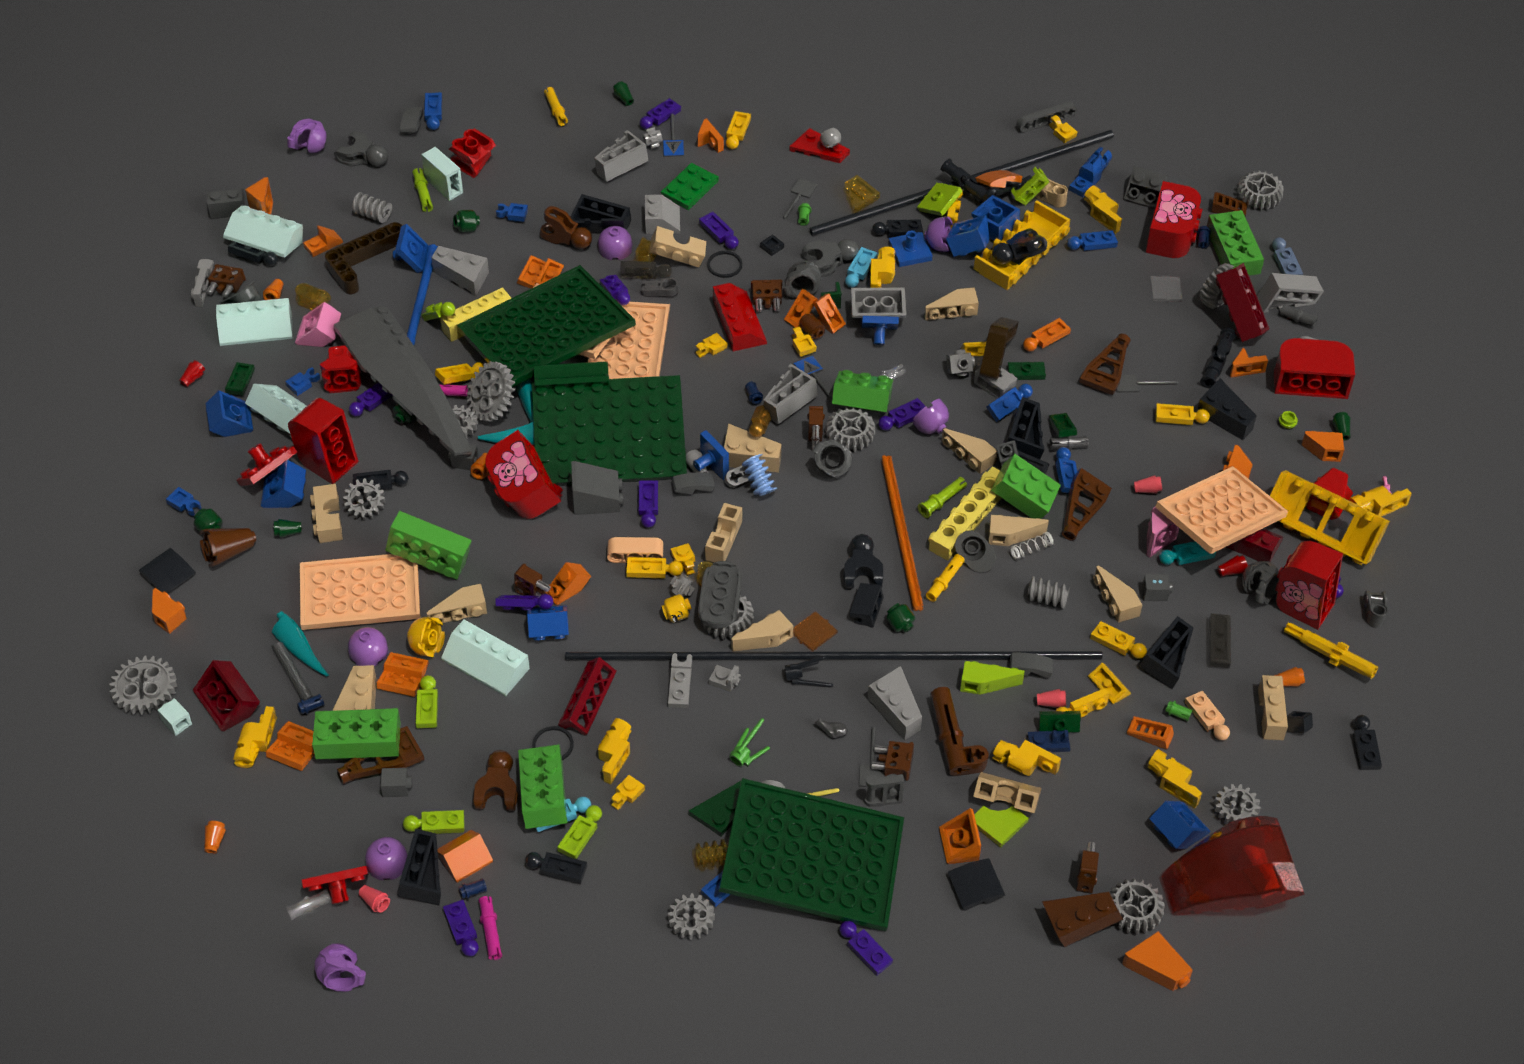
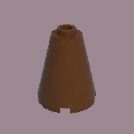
(225, 543)

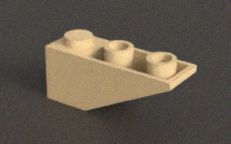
(955, 304)
(972, 450)
(1012, 530)
(1121, 598)
(462, 604)
(767, 633)

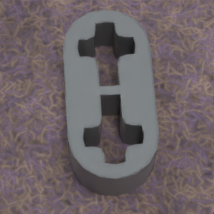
(735, 472)

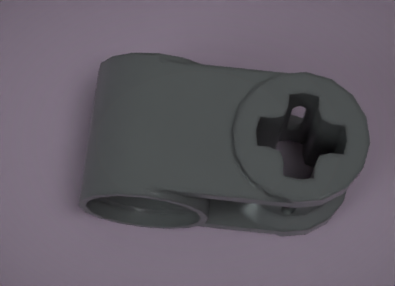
(1375, 608)

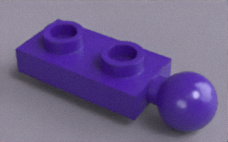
(660, 114)
(719, 230)
(616, 289)
(369, 400)
(901, 415)
(648, 502)
(526, 602)
(462, 927)
(866, 948)

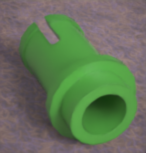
(804, 211)
(1178, 710)

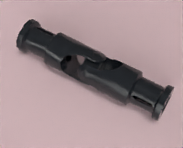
(958, 174)
(1218, 358)

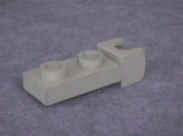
(199, 292)
(680, 682)

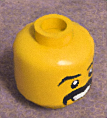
(676, 608)

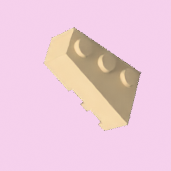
(743, 445)
(358, 690)

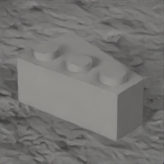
(621, 156)
(461, 267)
(1289, 290)
(790, 394)
(896, 703)

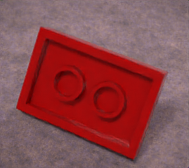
(264, 463)
(336, 882)

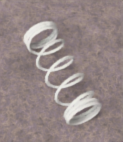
(1038, 549)

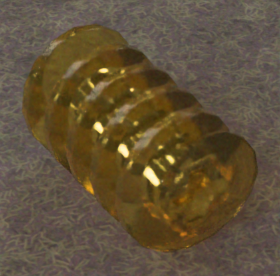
(711, 854)

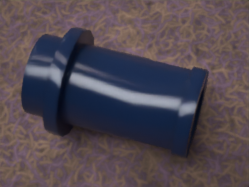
(1203, 239)
(755, 395)
(310, 704)
(472, 888)

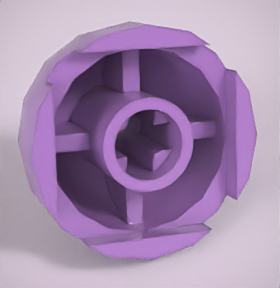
(938, 232)
(615, 243)
(932, 418)
(367, 647)
(386, 858)

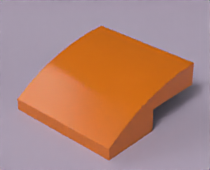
(998, 178)
(539, 271)
(402, 674)
(292, 746)

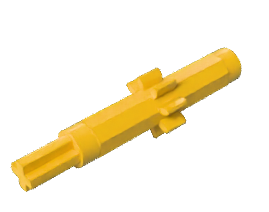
(1337, 653)

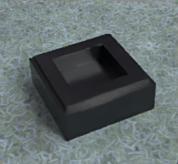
(772, 245)

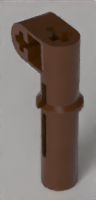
(952, 737)

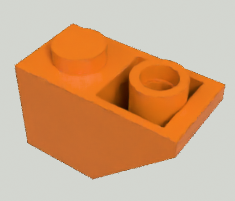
(1324, 445)
(1239, 461)
(568, 582)
(166, 611)

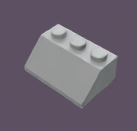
(878, 302)

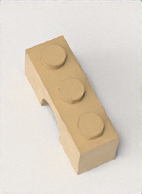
(665, 245)
(327, 525)
(721, 541)
(1273, 700)
(997, 788)

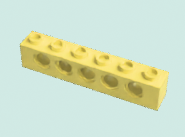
(966, 516)

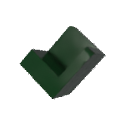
(835, 295)

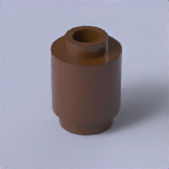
(812, 326)

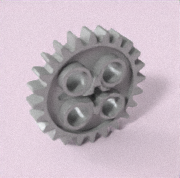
(491, 391)
(129, 681)

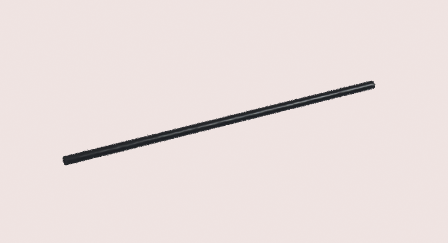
(921, 195)

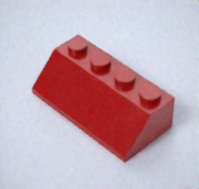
(738, 317)

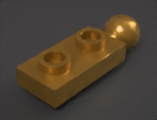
(759, 421)

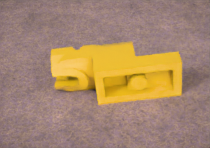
(1103, 208)
(883, 268)
(1381, 501)
(255, 738)
(614, 749)
(1026, 757)
(1175, 778)

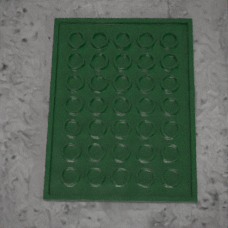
(547, 324)
(611, 425)
(812, 854)

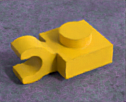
(1062, 131)
(802, 343)
(712, 344)
(685, 556)
(627, 790)

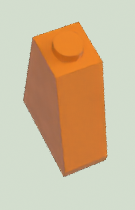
(1158, 962)

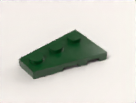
(718, 810)

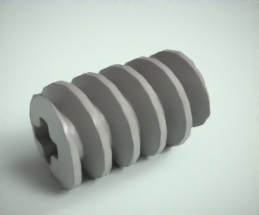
(371, 207)
(1048, 592)

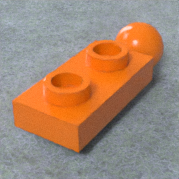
(1047, 335)

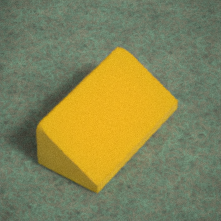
(974, 348)
(1105, 678)

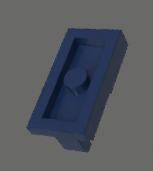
(1050, 740)

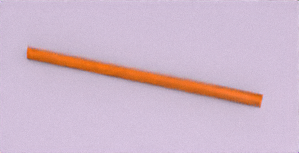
(902, 534)

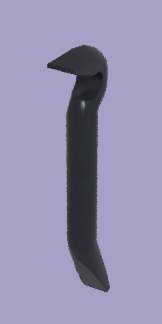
(998, 191)

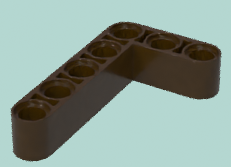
(342, 258)
(999, 335)

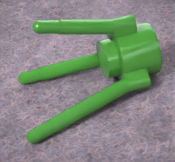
(740, 754)

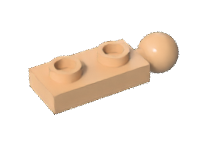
(1208, 715)

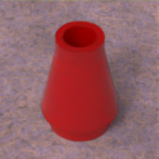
(192, 373)
(1233, 566)

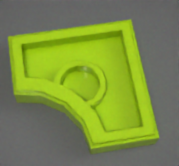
(1000, 825)

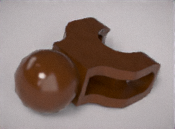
(564, 229)
(497, 781)

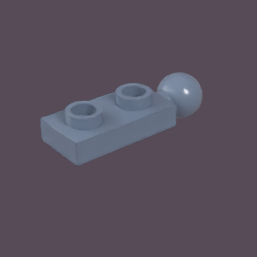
(1285, 258)

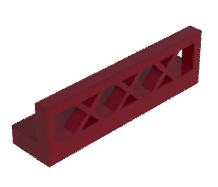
(584, 688)

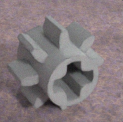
(652, 138)
(682, 585)

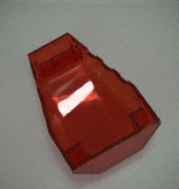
(1234, 869)

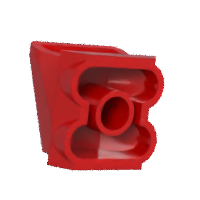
(472, 151)
(340, 371)
(1335, 482)

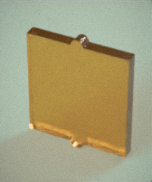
(814, 631)

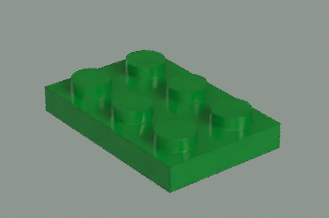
(690, 186)

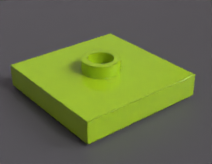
(939, 199)

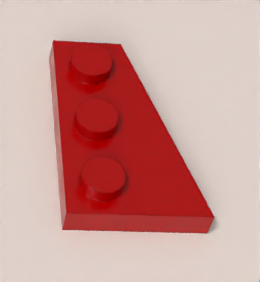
(811, 144)

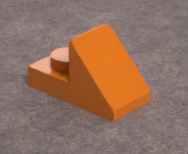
(710, 135)
(323, 241)
(800, 307)
(829, 314)
(1246, 366)

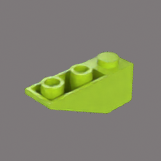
(986, 678)

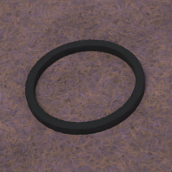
(724, 275)
(558, 729)

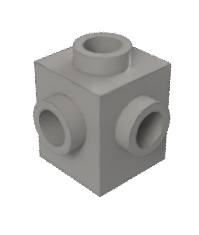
(954, 360)

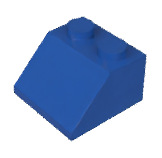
(999, 216)
(968, 236)
(228, 415)
(283, 486)
(548, 622)
(1178, 824)

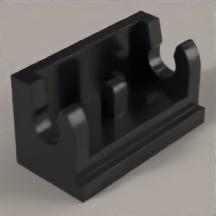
(867, 604)

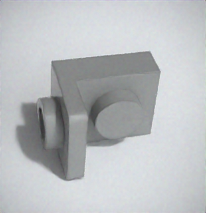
(725, 678)

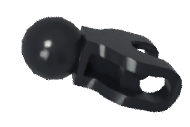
(1019, 247)
(862, 562)

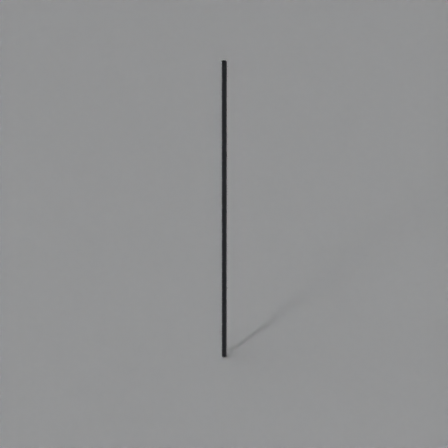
(828, 655)

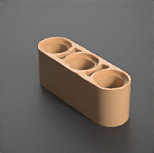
(623, 547)

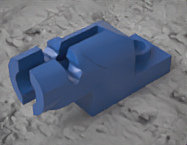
(1090, 172)

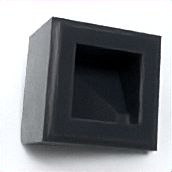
(1299, 722)

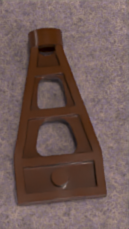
(1101, 380)
(1091, 487)
(408, 755)

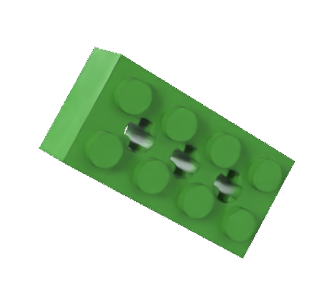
(1235, 241)
(428, 545)
(356, 733)
(542, 786)

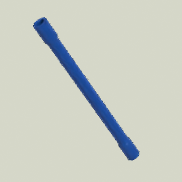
(421, 294)

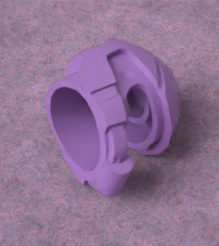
(311, 136)
(335, 960)

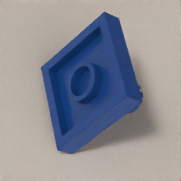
(411, 248)
(910, 249)
(879, 324)
(713, 455)

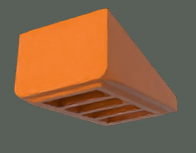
(1149, 737)

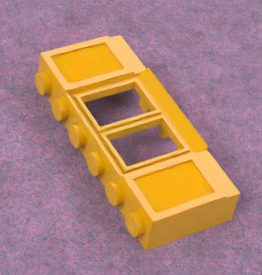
(1046, 223)
(1362, 534)

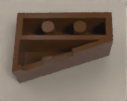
(1081, 915)

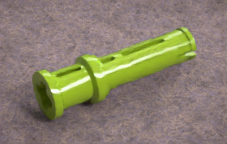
(936, 501)

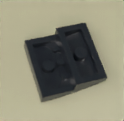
(167, 571)
(976, 883)

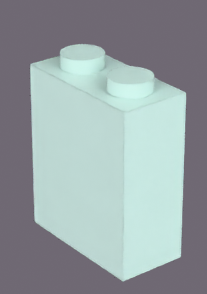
(442, 173)

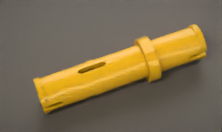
(557, 110)
(941, 583)

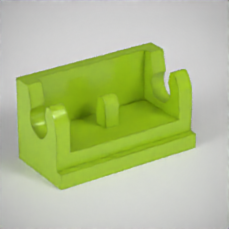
(1031, 187)

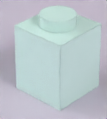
(174, 717)

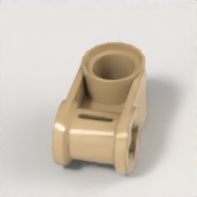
(1053, 194)

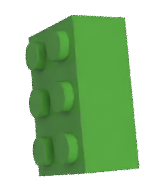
(862, 390)
(1025, 487)

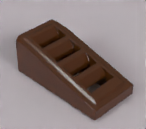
(1224, 203)

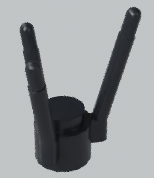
(794, 671)

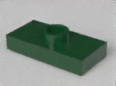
(1027, 370)
(239, 378)
(1062, 425)
(1059, 721)

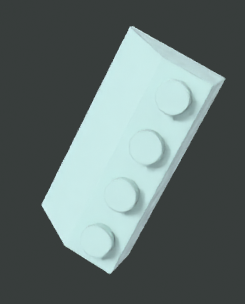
(264, 231)
(254, 321)
(274, 404)
(485, 657)

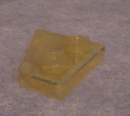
(860, 193)

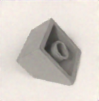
(661, 213)

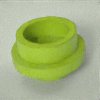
(1288, 419)

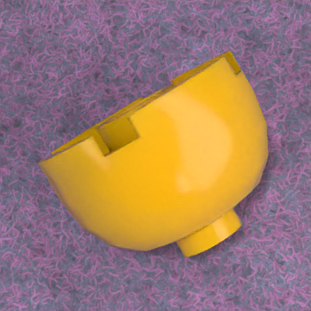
(426, 636)

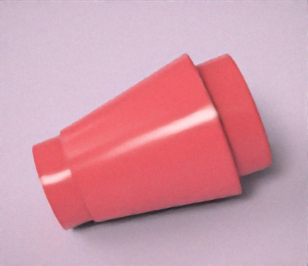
(1148, 485)
(1053, 698)
(375, 899)

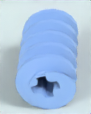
(758, 475)

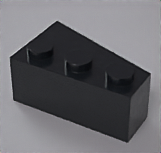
(600, 214)
(1228, 410)
(1027, 428)
(1168, 653)
(421, 870)

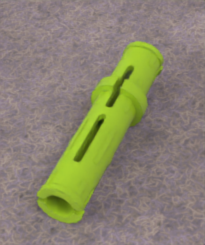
(421, 185)

